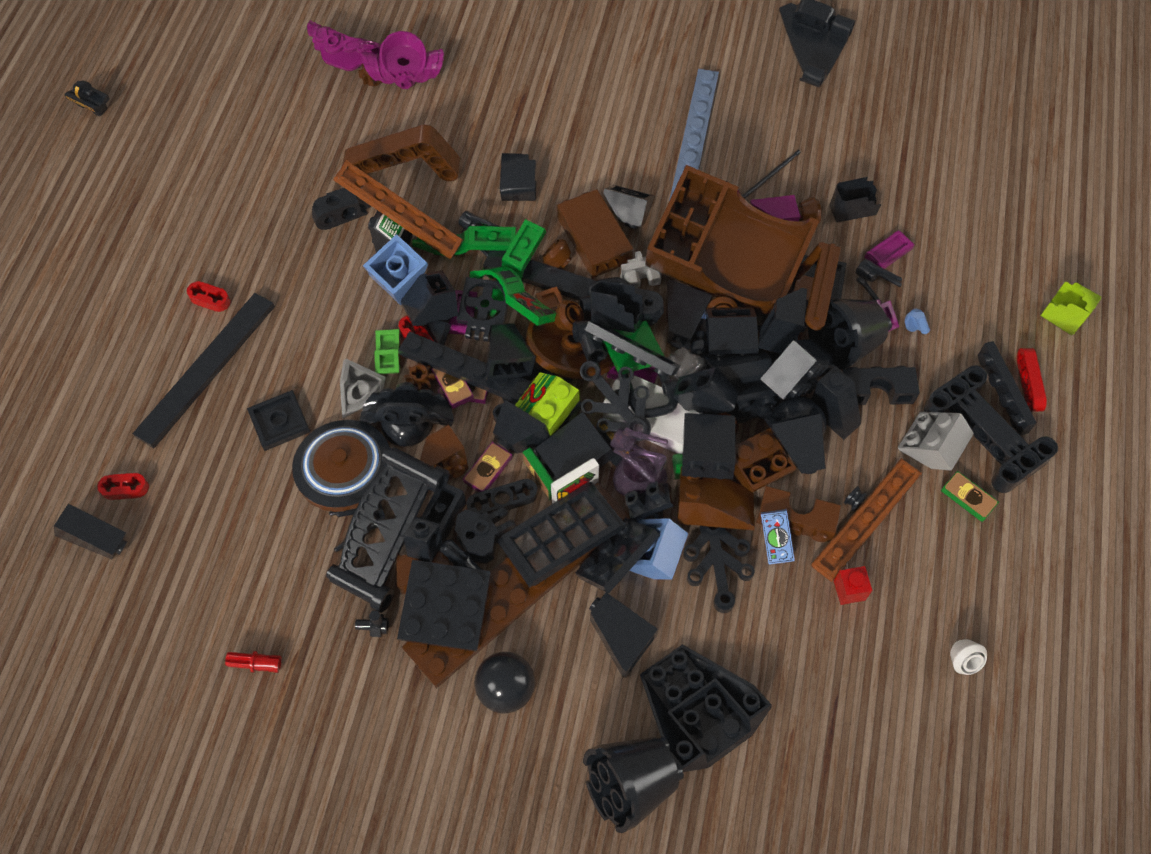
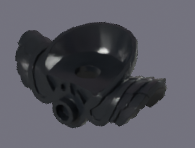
(407, 413)

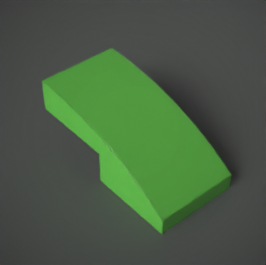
(386, 353)

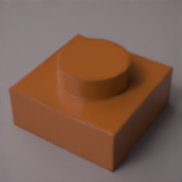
(550, 297)

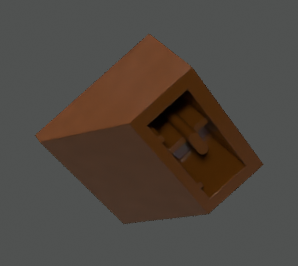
(445, 451)
(761, 461)

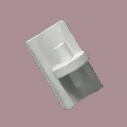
(636, 270)

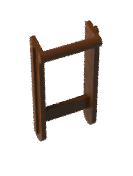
(819, 287)

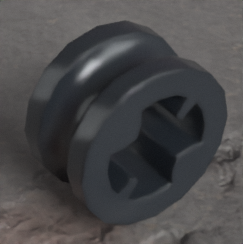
(855, 498)

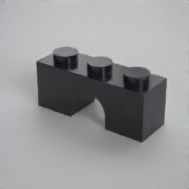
(898, 383)

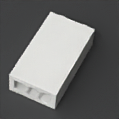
(666, 426)

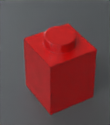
(852, 585)

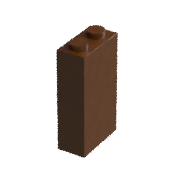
(594, 233)

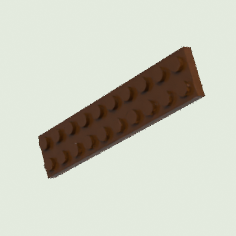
(506, 601)

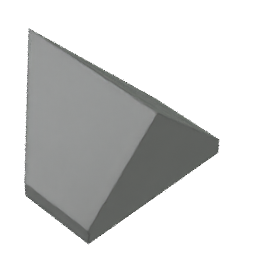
(357, 385)

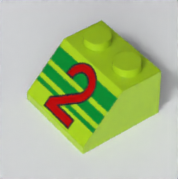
(549, 400)

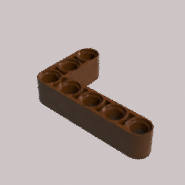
(406, 146)

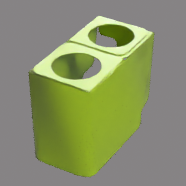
(1071, 307)

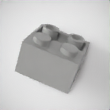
(937, 439)

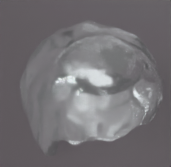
(689, 363)

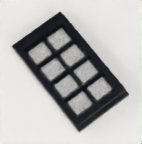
(560, 534)

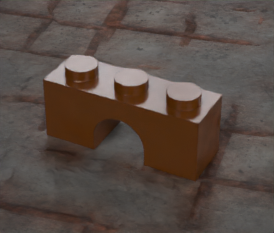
(818, 524)

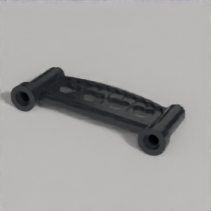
(417, 480)

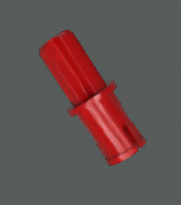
(254, 661)

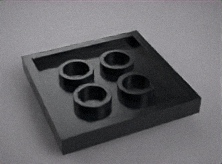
(444, 605)

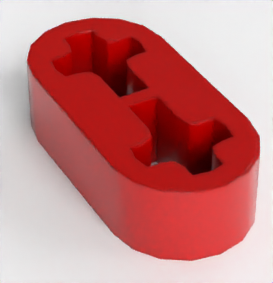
(209, 294)
(123, 488)

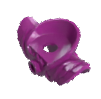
(338, 48)
(403, 61)

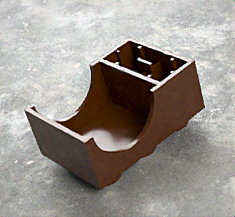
(727, 244)

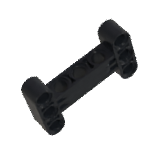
(992, 429)

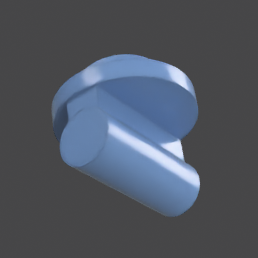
(916, 320)

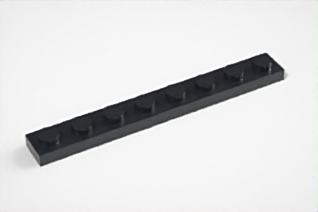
(466, 368)

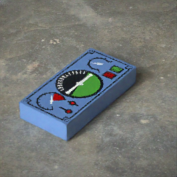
(777, 536)

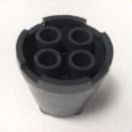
(852, 330)
(631, 779)

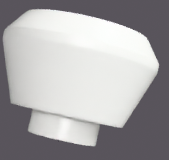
(968, 656)

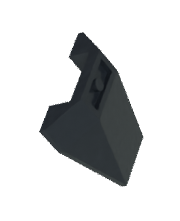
(701, 707)

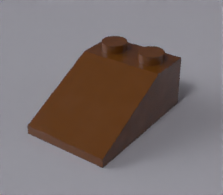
(714, 503)

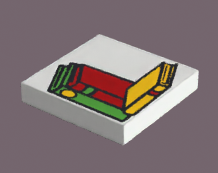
(574, 479)

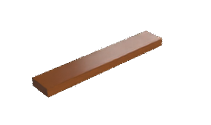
(397, 209)
(866, 520)

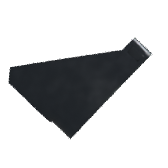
(815, 37)

